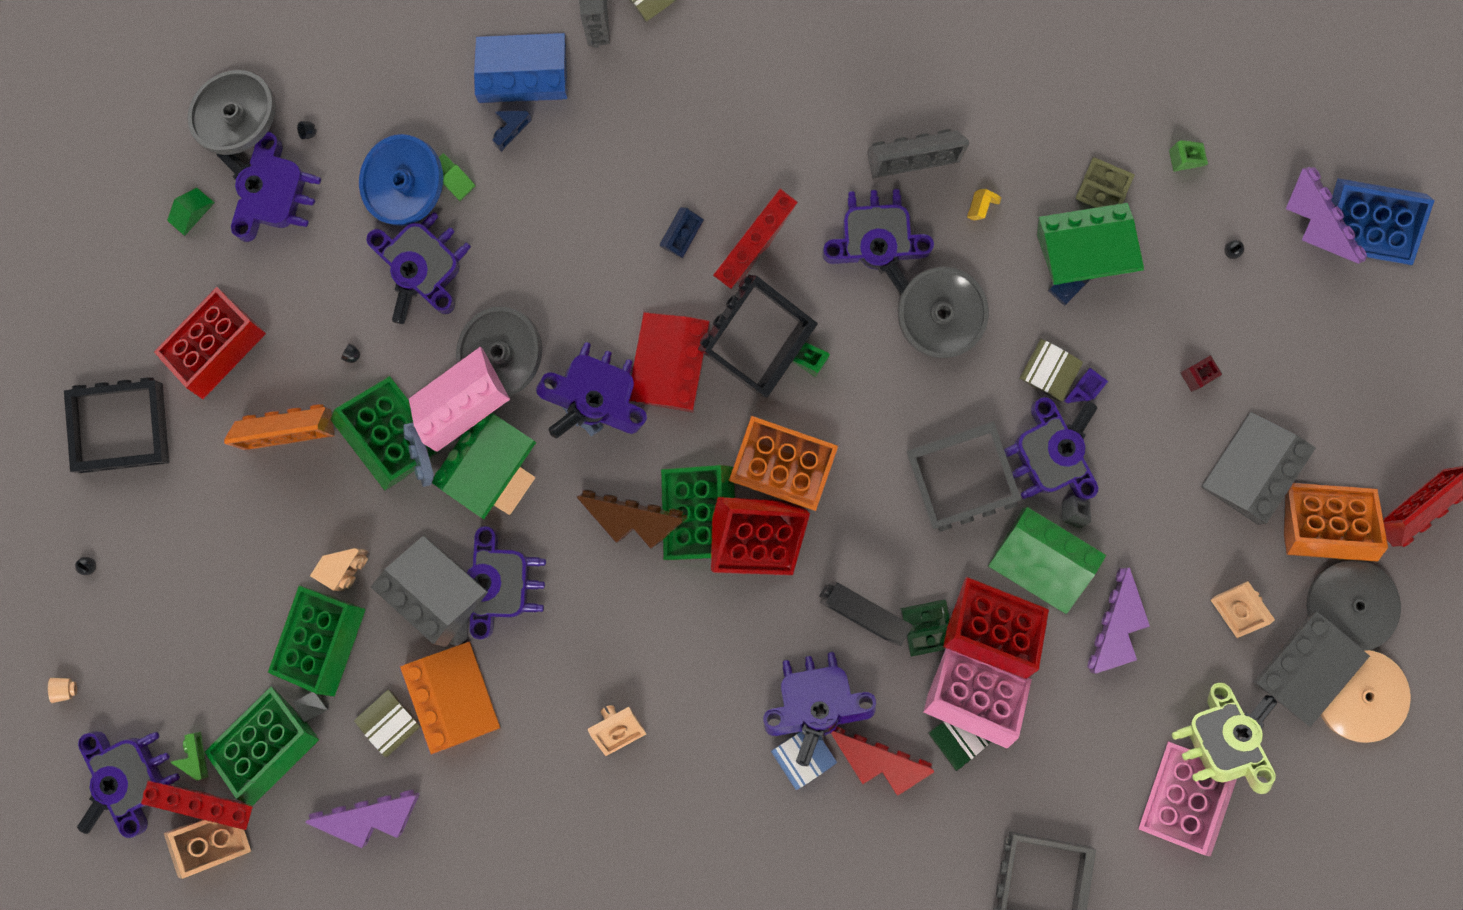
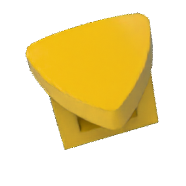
(981, 202)

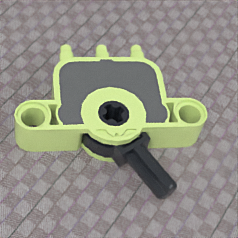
(1218, 745)

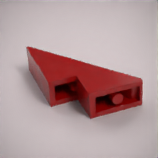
(756, 239)
(871, 760)
(197, 804)

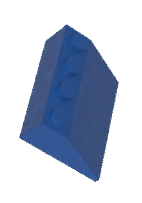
(520, 68)
(1384, 218)

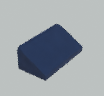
(681, 232)

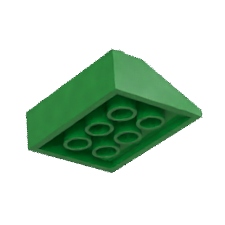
(1090, 243)
(374, 430)
(483, 464)
(696, 494)
(1046, 560)
(316, 641)
(261, 747)

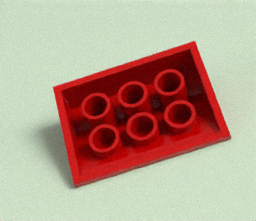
(209, 343)
(668, 361)
(1424, 506)
(757, 536)
(997, 629)

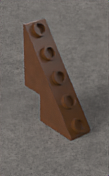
(623, 517)

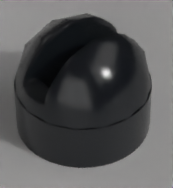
(306, 129)
(1232, 244)
(350, 354)
(87, 561)

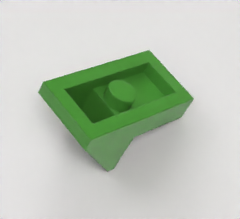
(455, 179)
(195, 764)

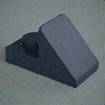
(514, 123)
(1066, 291)

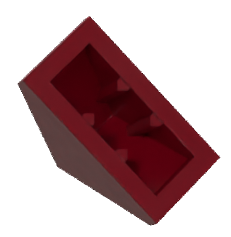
(1201, 373)

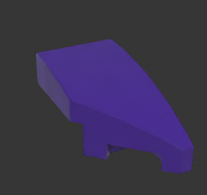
(1087, 387)

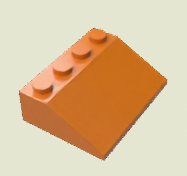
(281, 428)
(783, 463)
(1334, 522)
(450, 697)

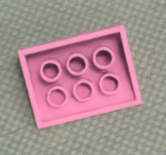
(457, 400)
(978, 698)
(1183, 808)

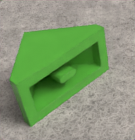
(1187, 155)

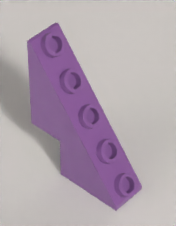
(1326, 224)
(1124, 616)
(358, 823)

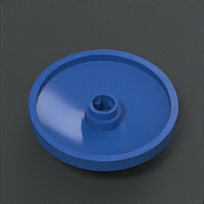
(401, 180)

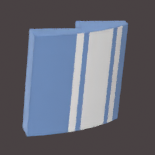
(799, 775)

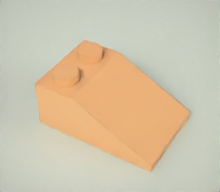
(204, 845)

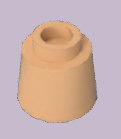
(61, 689)

